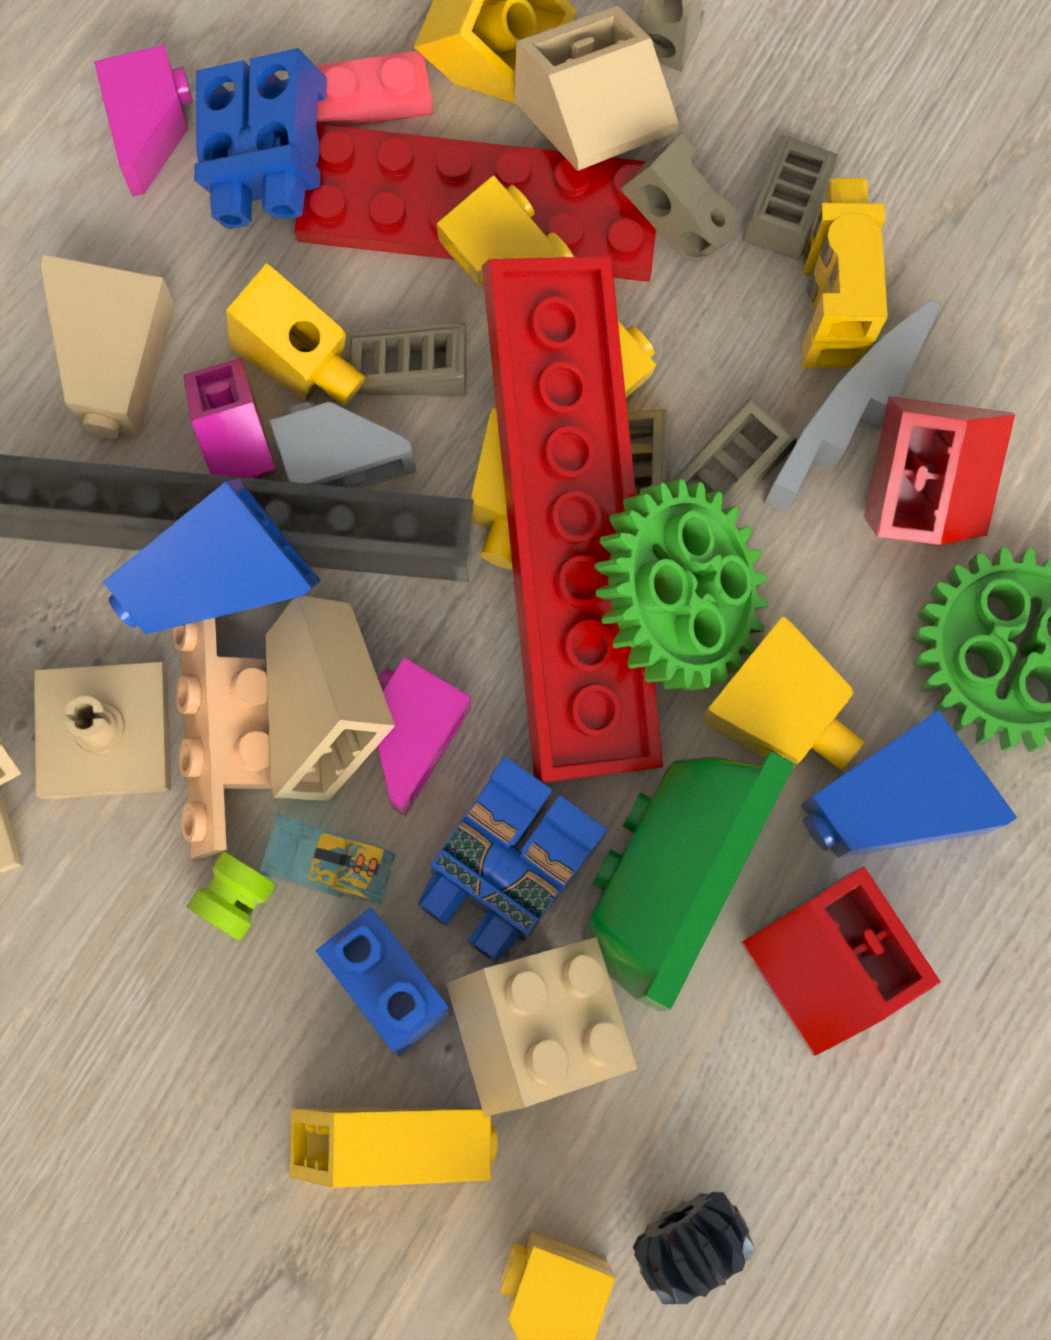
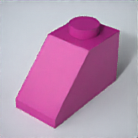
(144, 111)
(228, 421)
(425, 720)

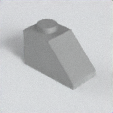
(339, 447)

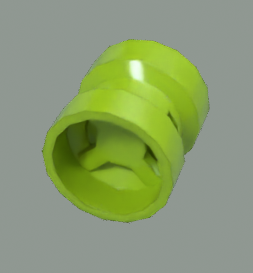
(231, 896)

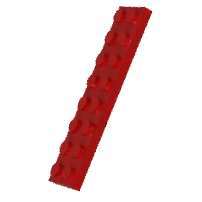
(563, 479)

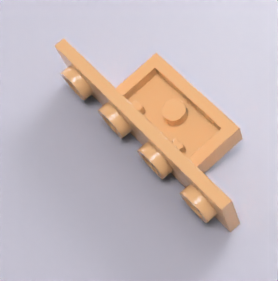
(224, 732)

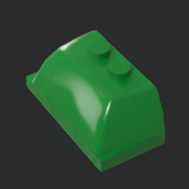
(679, 870)

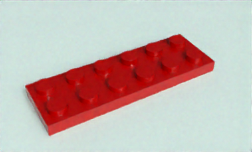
(396, 187)

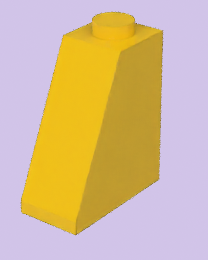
(391, 1145)

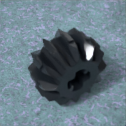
(693, 1248)

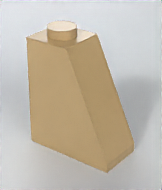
(106, 341)
(321, 699)

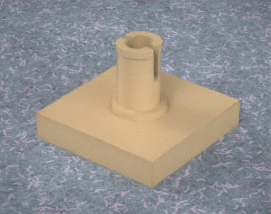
(101, 730)

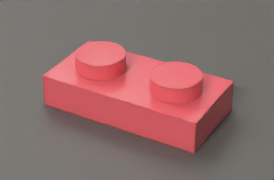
(375, 90)

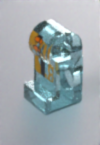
(326, 861)

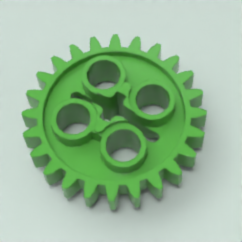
(681, 585)
(965, 624)

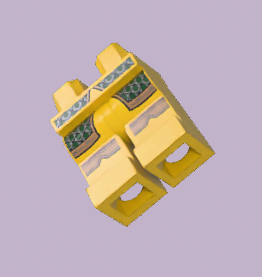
(845, 277)

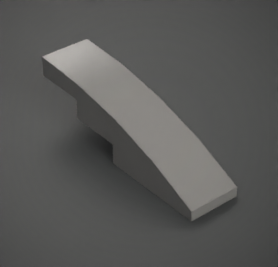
(856, 398)

